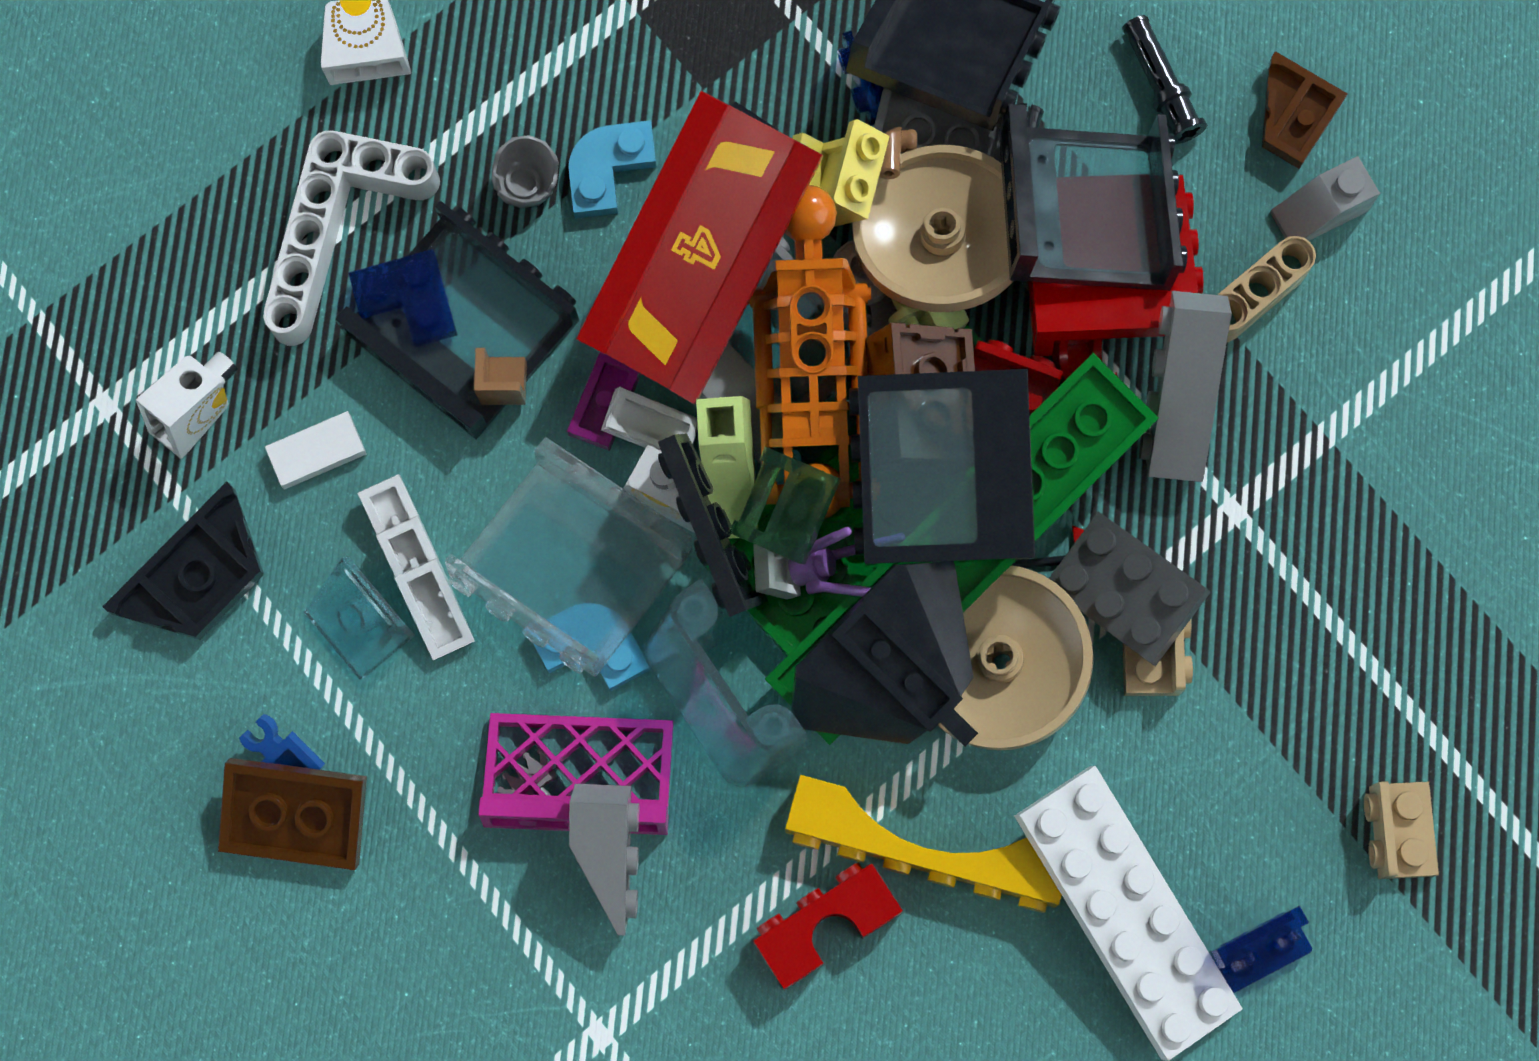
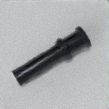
(1171, 96)

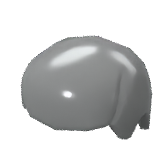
(525, 171)

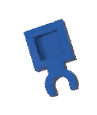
(289, 752)

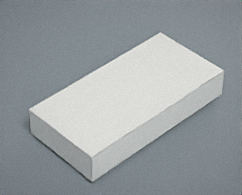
(645, 420)
(315, 450)

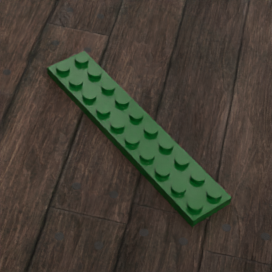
(1072, 444)

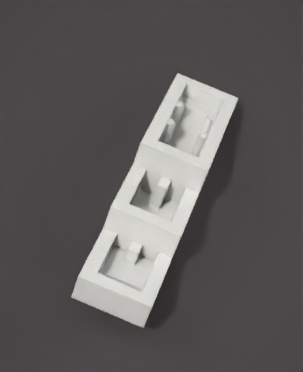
(416, 567)

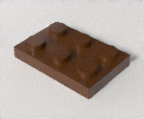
(292, 813)

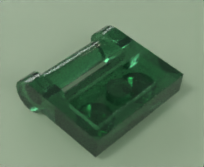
(797, 511)

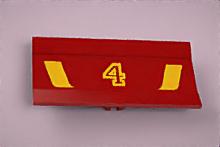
(699, 246)

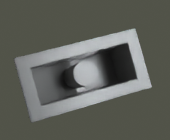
(1327, 201)

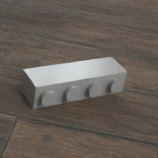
(1186, 386)

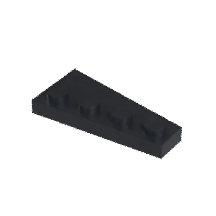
(710, 526)

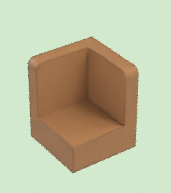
(500, 379)

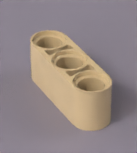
(1272, 274)

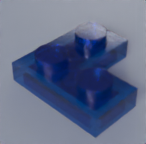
(408, 283)

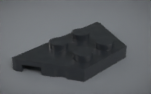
(195, 572)

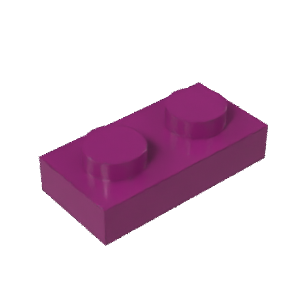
(596, 398)

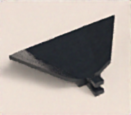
(891, 661)

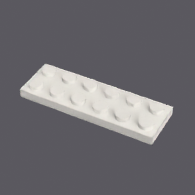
(1128, 913)

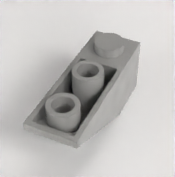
(600, 840)

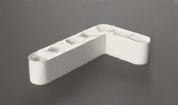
(327, 217)

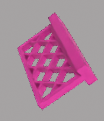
(550, 811)

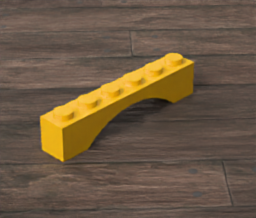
(832, 817)

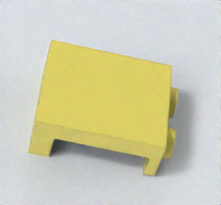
(849, 169)

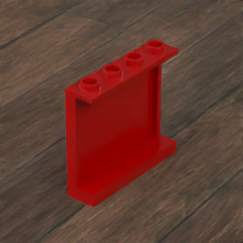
(1110, 312)

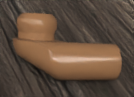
(898, 142)

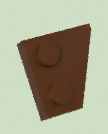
(1296, 109)

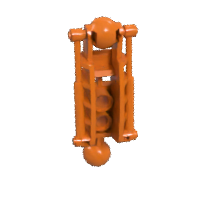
(780, 290)

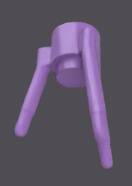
(822, 565)

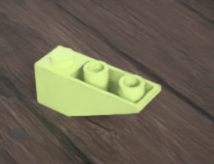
(727, 451)

